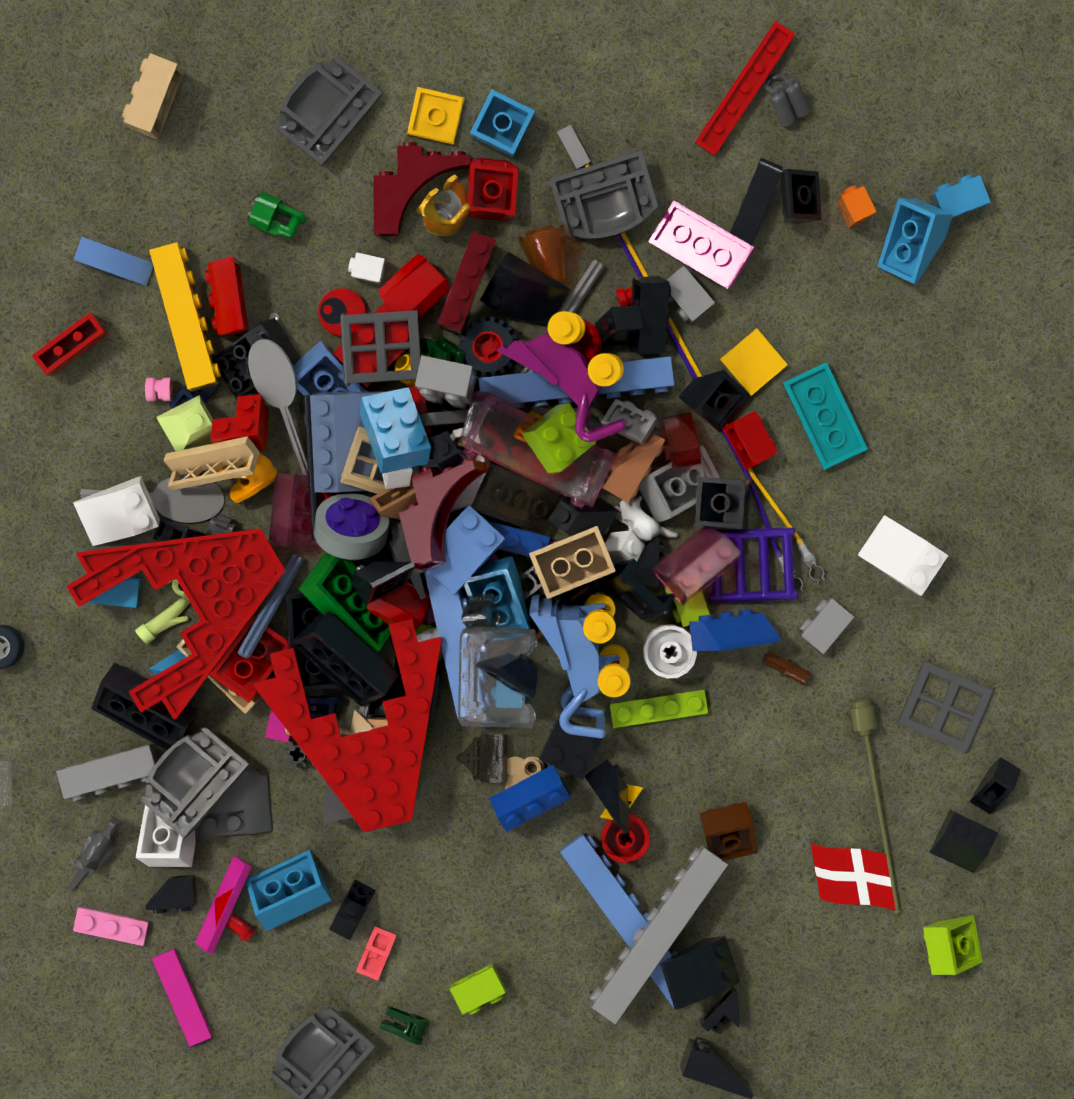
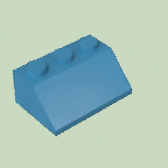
(287, 890)

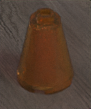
(546, 250)

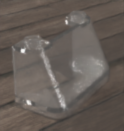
(481, 697)

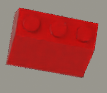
(227, 297)

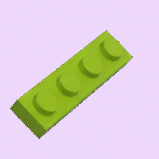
(658, 708)

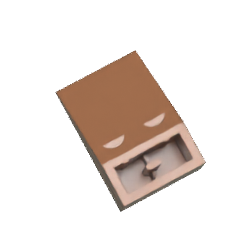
(631, 466)

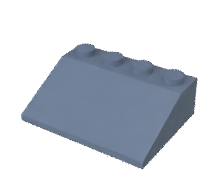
(334, 425)

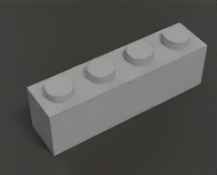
(106, 772)

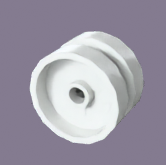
(669, 665)

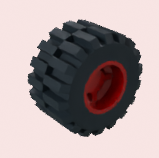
(481, 344)

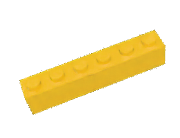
(184, 316)

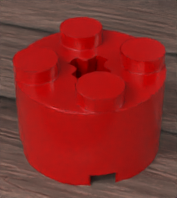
(629, 849)

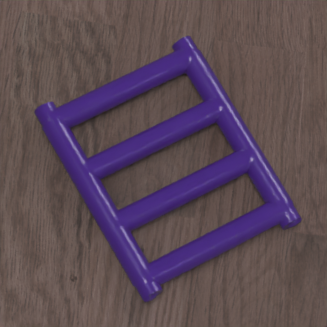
(765, 593)

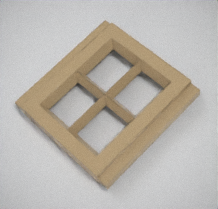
(357, 480)

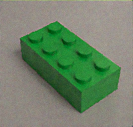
(330, 590)

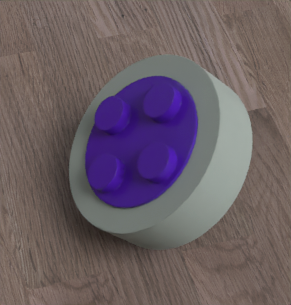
(350, 527)

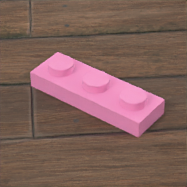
(111, 926)

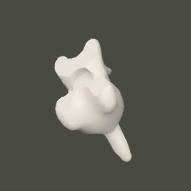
(640, 523)

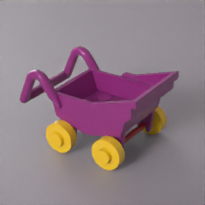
(569, 369)

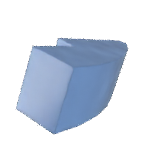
(113, 261)

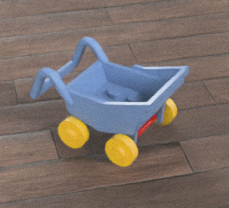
(575, 638)

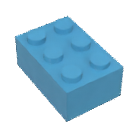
(394, 430)

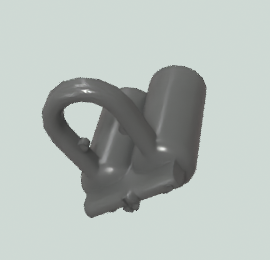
(787, 99)

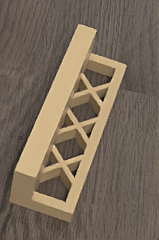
(211, 457)

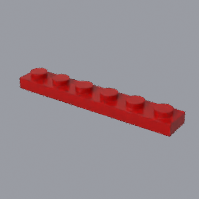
(744, 88)

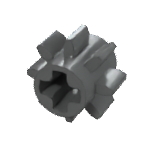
(220, 525)
(291, 757)

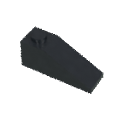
(612, 791)

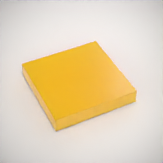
(435, 116)
(753, 362)

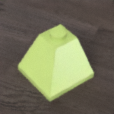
(187, 424)

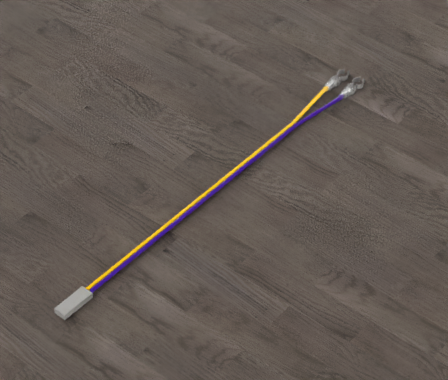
(581, 159)

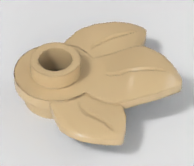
(518, 769)

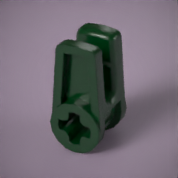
(441, 349)
(405, 1032)

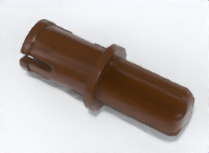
(786, 667)

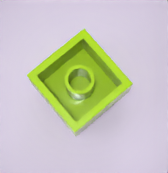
(555, 438)

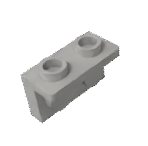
(639, 422)

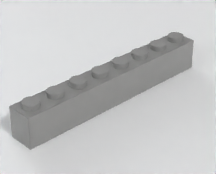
(658, 934)

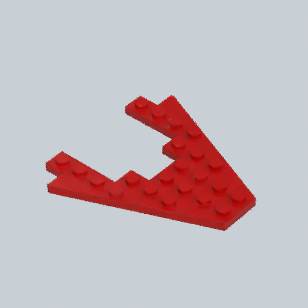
(223, 580)
(373, 769)

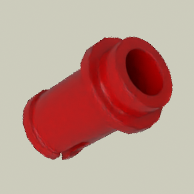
(240, 927)

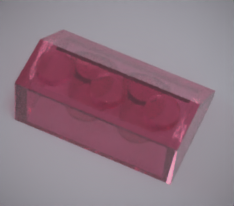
(291, 513)
(696, 563)

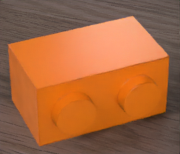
(855, 205)

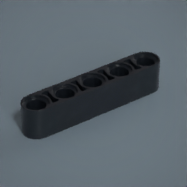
(756, 200)

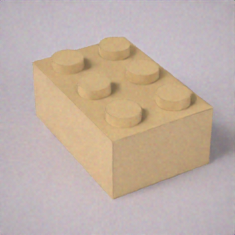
(153, 96)
(572, 562)

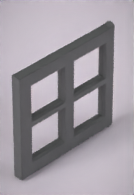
(380, 347)
(946, 706)

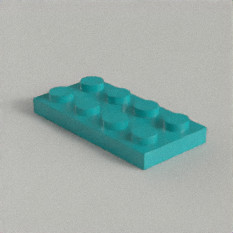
(824, 416)

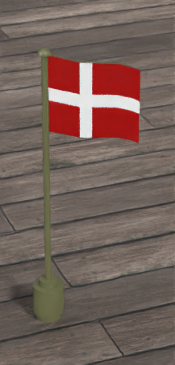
(857, 873)

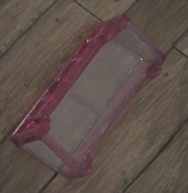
(490, 434)

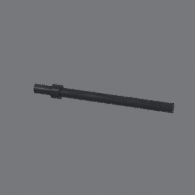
(313, 496)

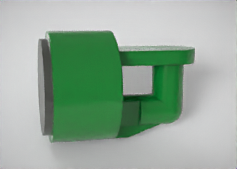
(265, 212)

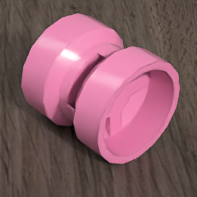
(159, 389)

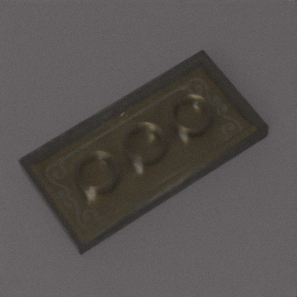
(516, 500)

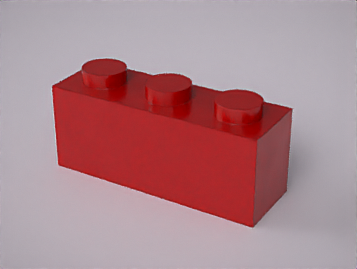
(70, 344)

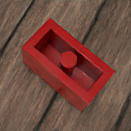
(750, 440)

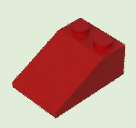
(240, 673)

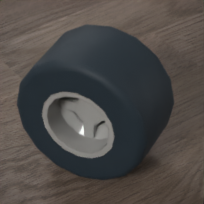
(14, 646)

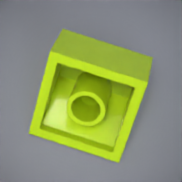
(952, 945)

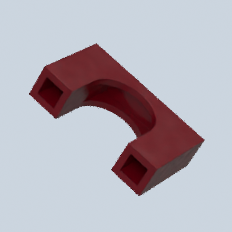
(466, 283)

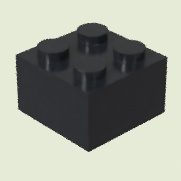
(569, 752)

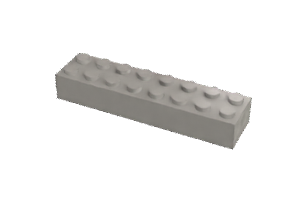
(446, 381)

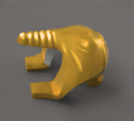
(441, 217)

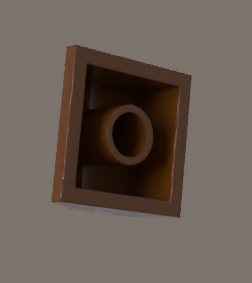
(729, 831)

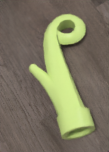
(165, 619)

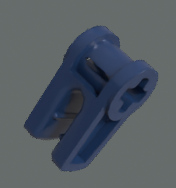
(326, 705)

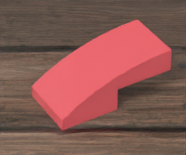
(376, 953)

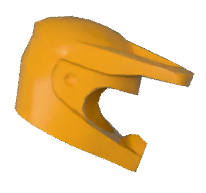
(251, 484)

